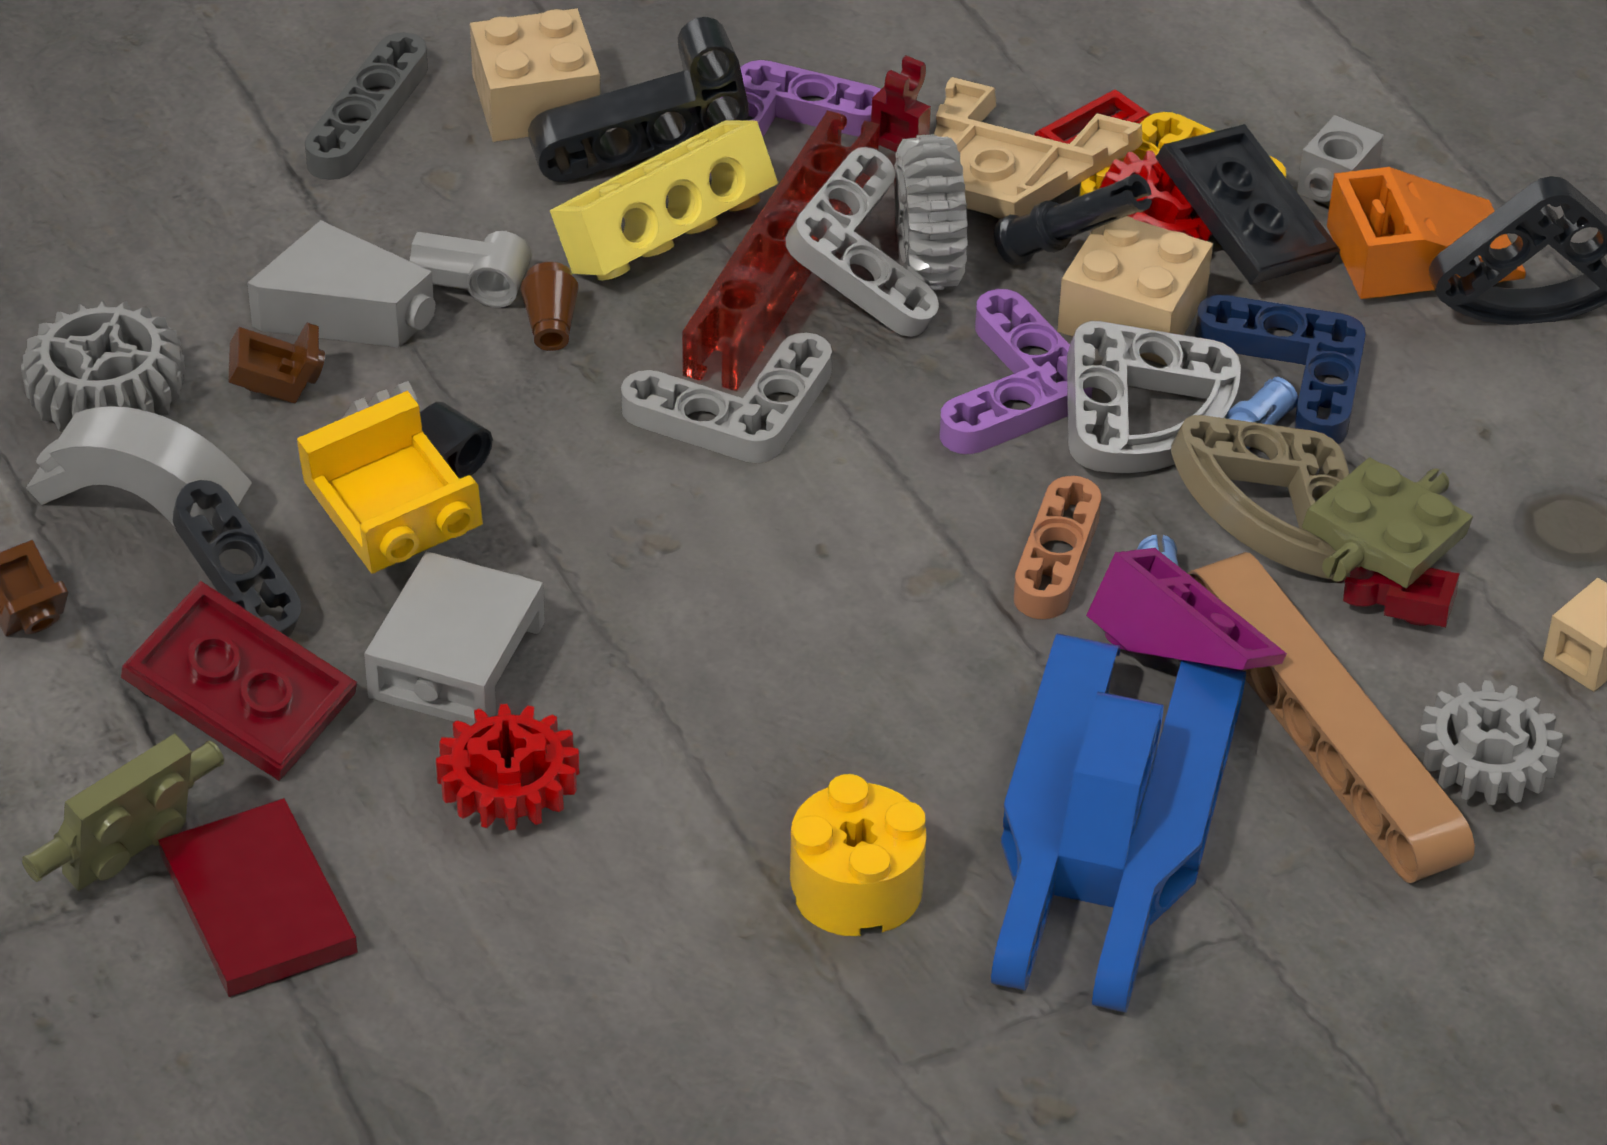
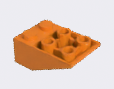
(1396, 225)

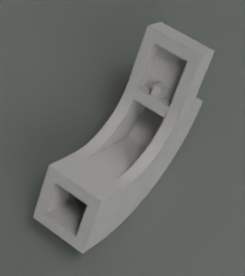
(136, 454)

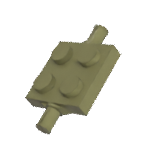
(1386, 523)
(124, 813)

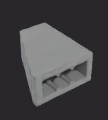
(344, 289)

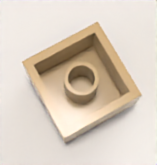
(530, 67)
(1136, 279)

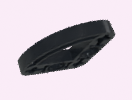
(1536, 228)

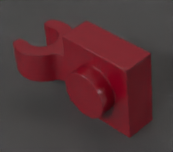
(897, 105)

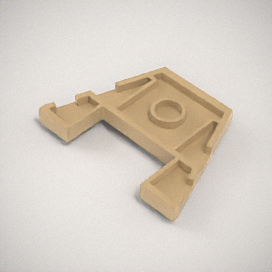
(1017, 170)

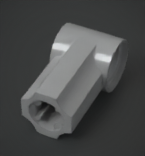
(486, 268)

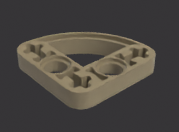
(1214, 450)

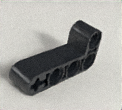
(574, 138)

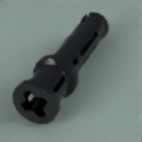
(1054, 224)

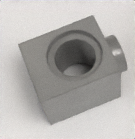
(1336, 149)

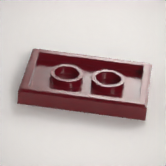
(239, 680)
(257, 897)

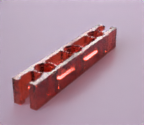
(761, 274)

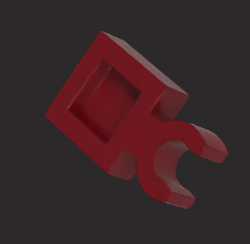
(1421, 604)

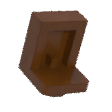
(274, 365)
(28, 591)

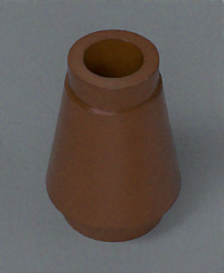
(550, 303)

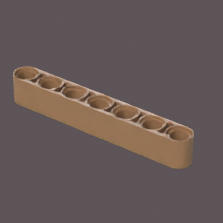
(1343, 730)

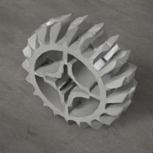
(931, 210)
(102, 361)

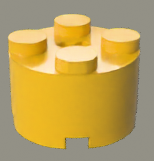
(857, 857)

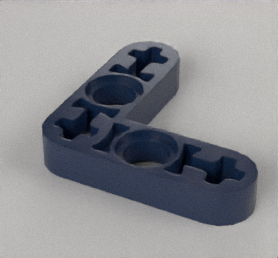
(1319, 355)

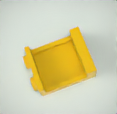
(387, 483)

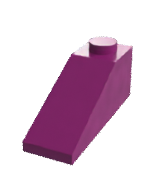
(1162, 611)

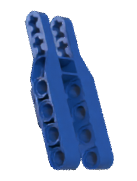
(1081, 795)

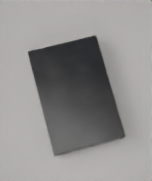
(1247, 204)

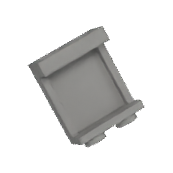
(451, 637)

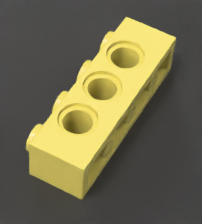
(592, 221)

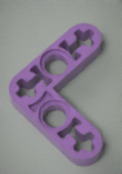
(767, 96)
(978, 417)

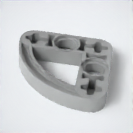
(1123, 368)

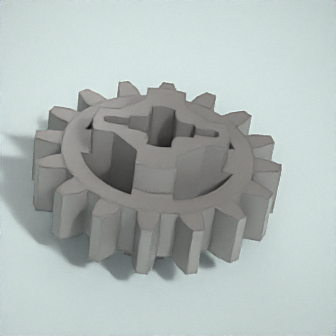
(1489, 742)

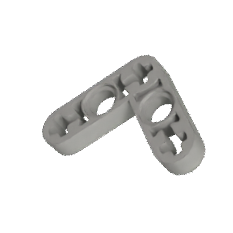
(838, 234)
(664, 402)

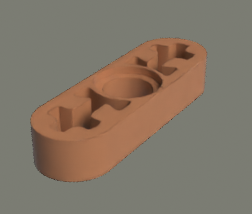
(1062, 567)

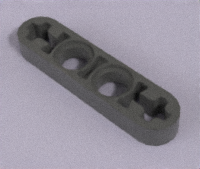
(355, 101)

